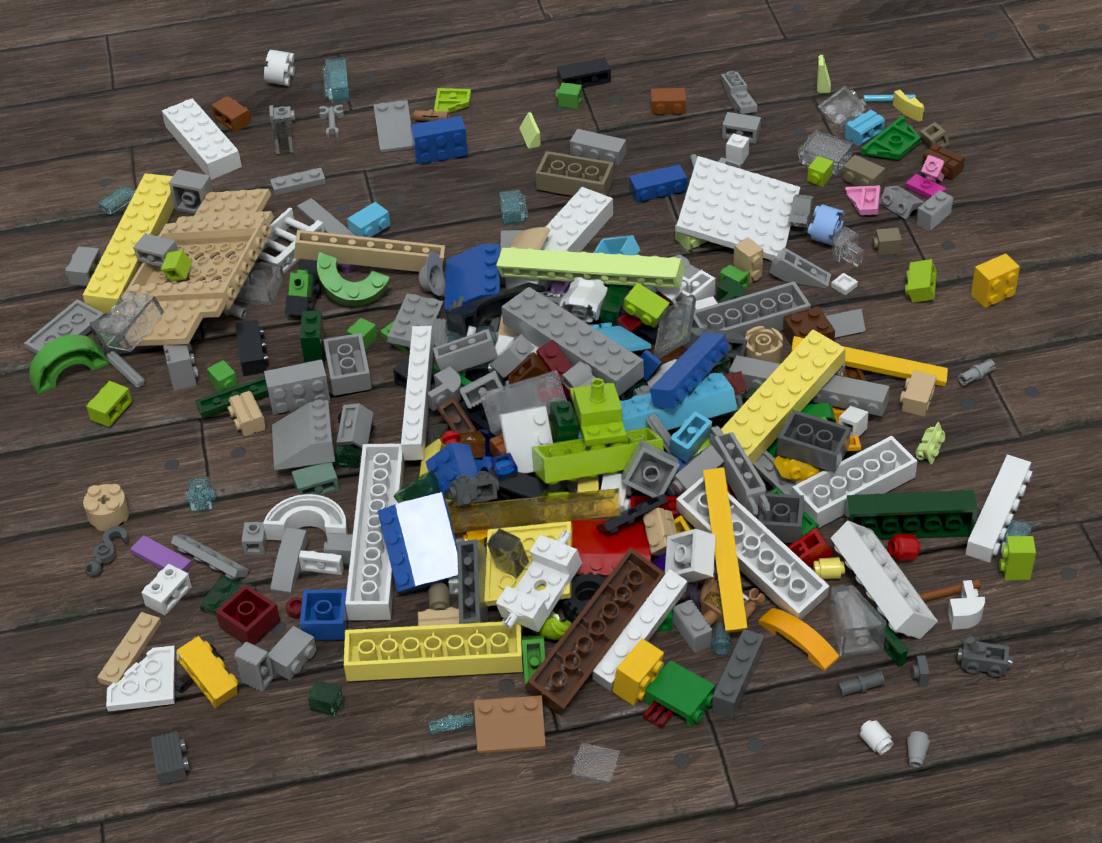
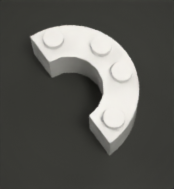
(303, 512)

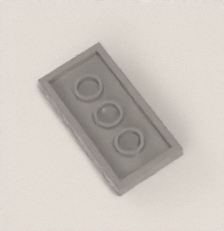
(413, 312)
(71, 321)

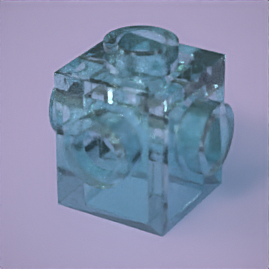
(200, 498)

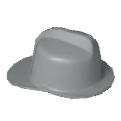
(431, 275)

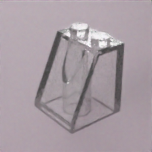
(855, 622)

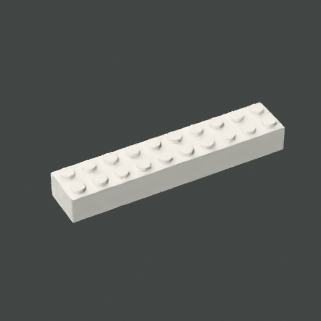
(370, 571)

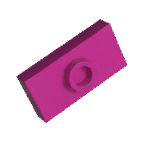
(924, 186)

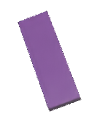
(159, 555)

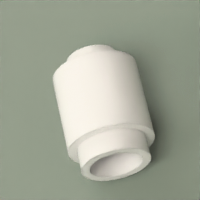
(876, 737)

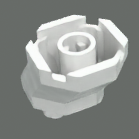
(584, 299)

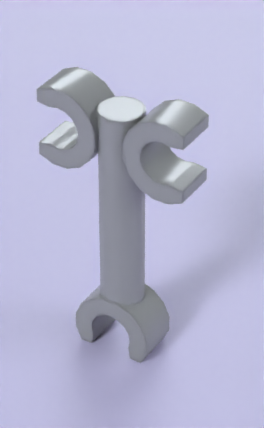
(331, 113)

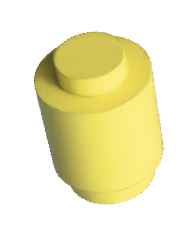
(829, 568)

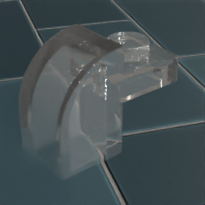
(846, 247)

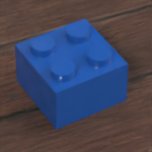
(324, 614)

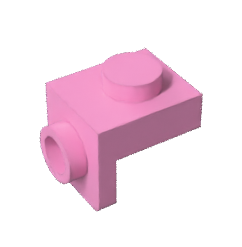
(932, 169)

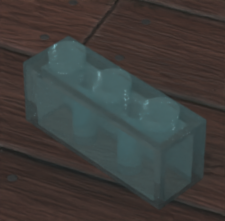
(336, 80)

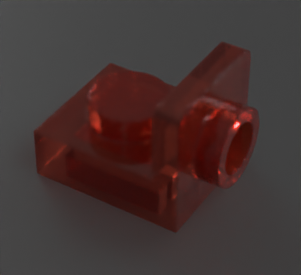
(737, 382)

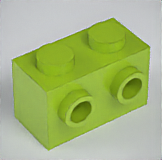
(921, 281)
(645, 305)
(109, 403)
(1018, 558)

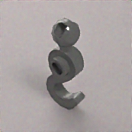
(105, 552)

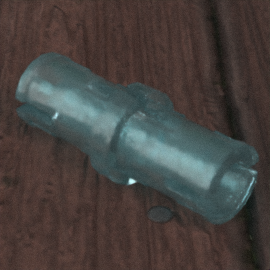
(451, 723)

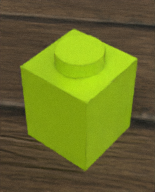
(820, 171)
(176, 265)

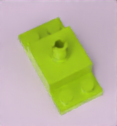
(598, 413)

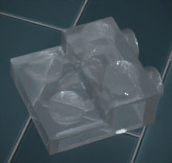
(843, 107)

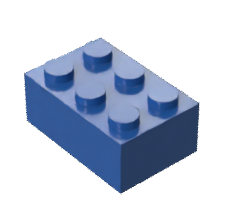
(439, 140)

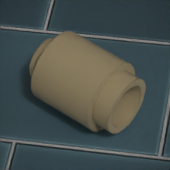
(439, 596)

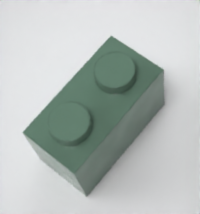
(316, 480)

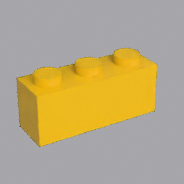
(207, 671)

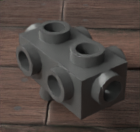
(466, 490)
(984, 657)

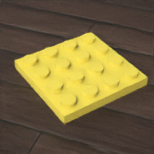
(498, 580)

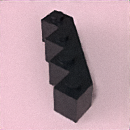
(297, 304)

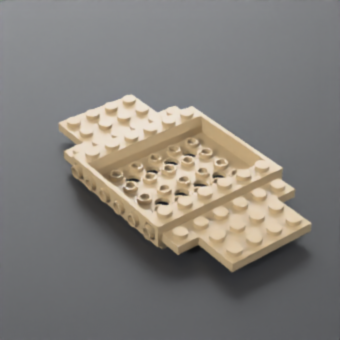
(223, 226)

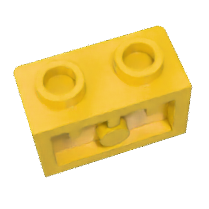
(795, 469)

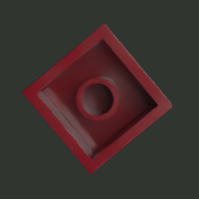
(247, 615)

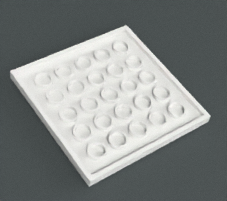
(735, 204)

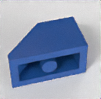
(650, 364)

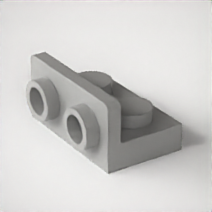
(900, 201)

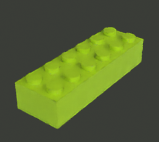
(573, 460)

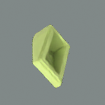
(823, 79)

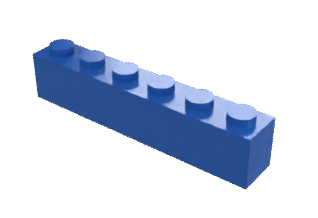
(689, 370)

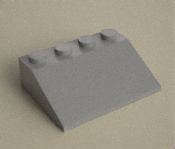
(304, 437)

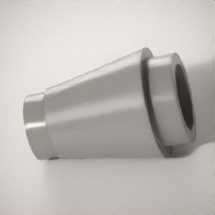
(917, 748)

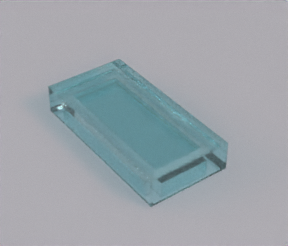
(116, 199)

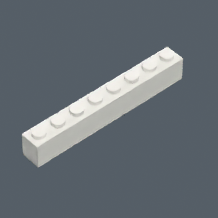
(416, 398)

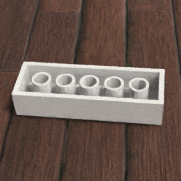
(201, 138)
(867, 472)
(883, 580)

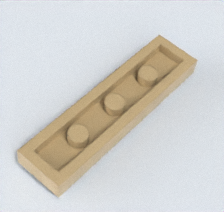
(129, 648)

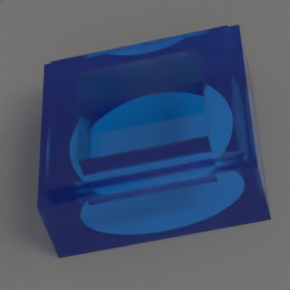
(504, 464)

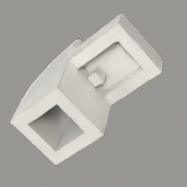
(968, 609)

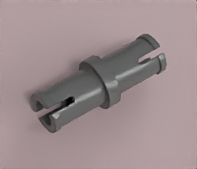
(861, 683)

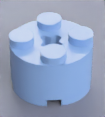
(825, 224)

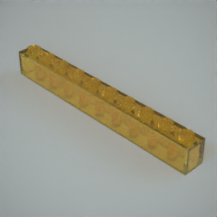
(536, 510)

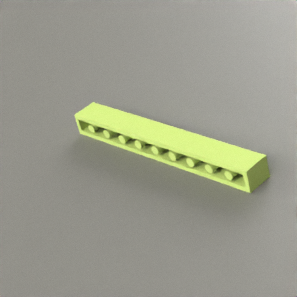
(608, 268)

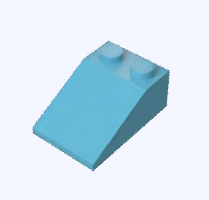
(622, 336)

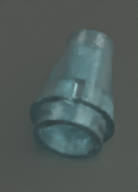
(721, 641)

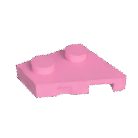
(865, 199)

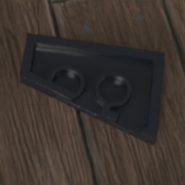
(629, 516)

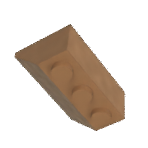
(509, 724)

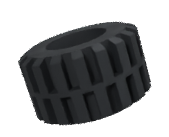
(582, 589)

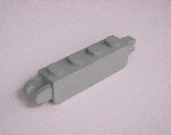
(739, 471)

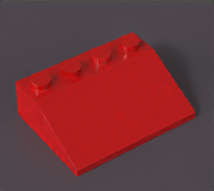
(604, 551)

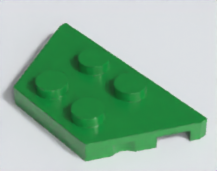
(893, 141)

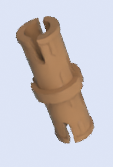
(420, 115)

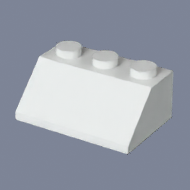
(523, 431)

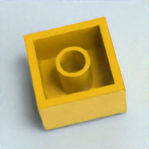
(995, 280)
(637, 672)

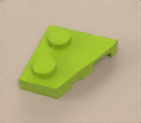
(452, 99)

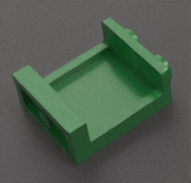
(681, 692)

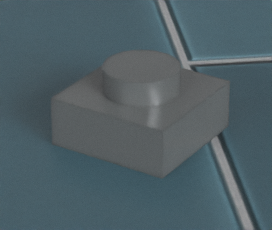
(921, 671)

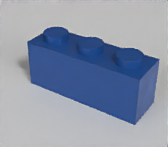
(658, 183)

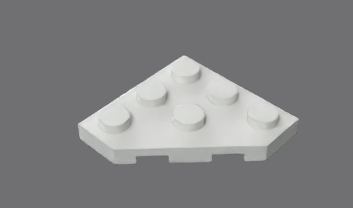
(146, 683)

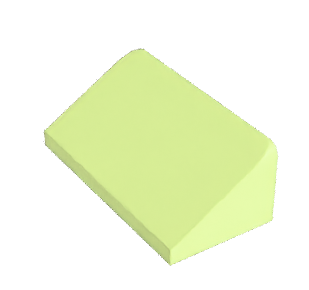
(530, 131)

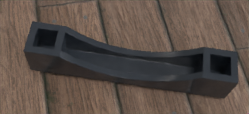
(478, 311)

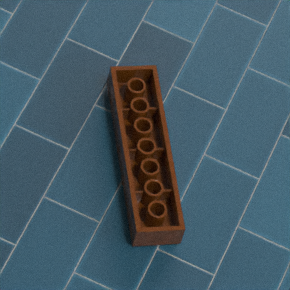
(594, 631)

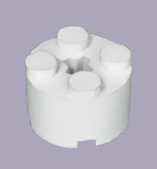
(279, 67)

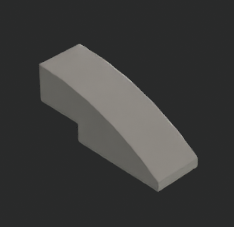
(287, 562)

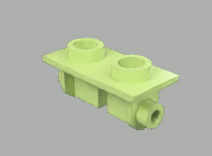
(930, 443)

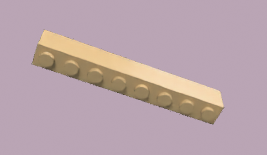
(365, 250)

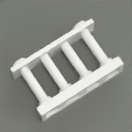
(278, 227)

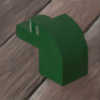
(729, 290)

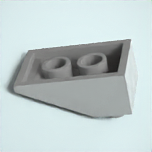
(393, 126)

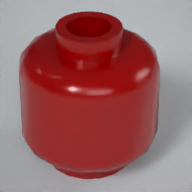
(904, 547)

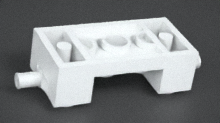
(552, 565)

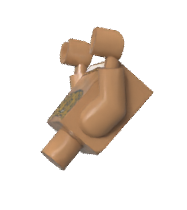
(711, 601)

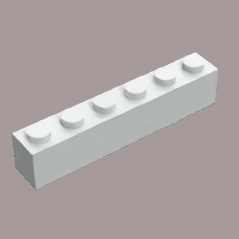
(998, 508)
(641, 626)

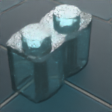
(513, 207)

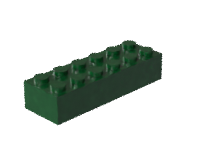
(916, 513)

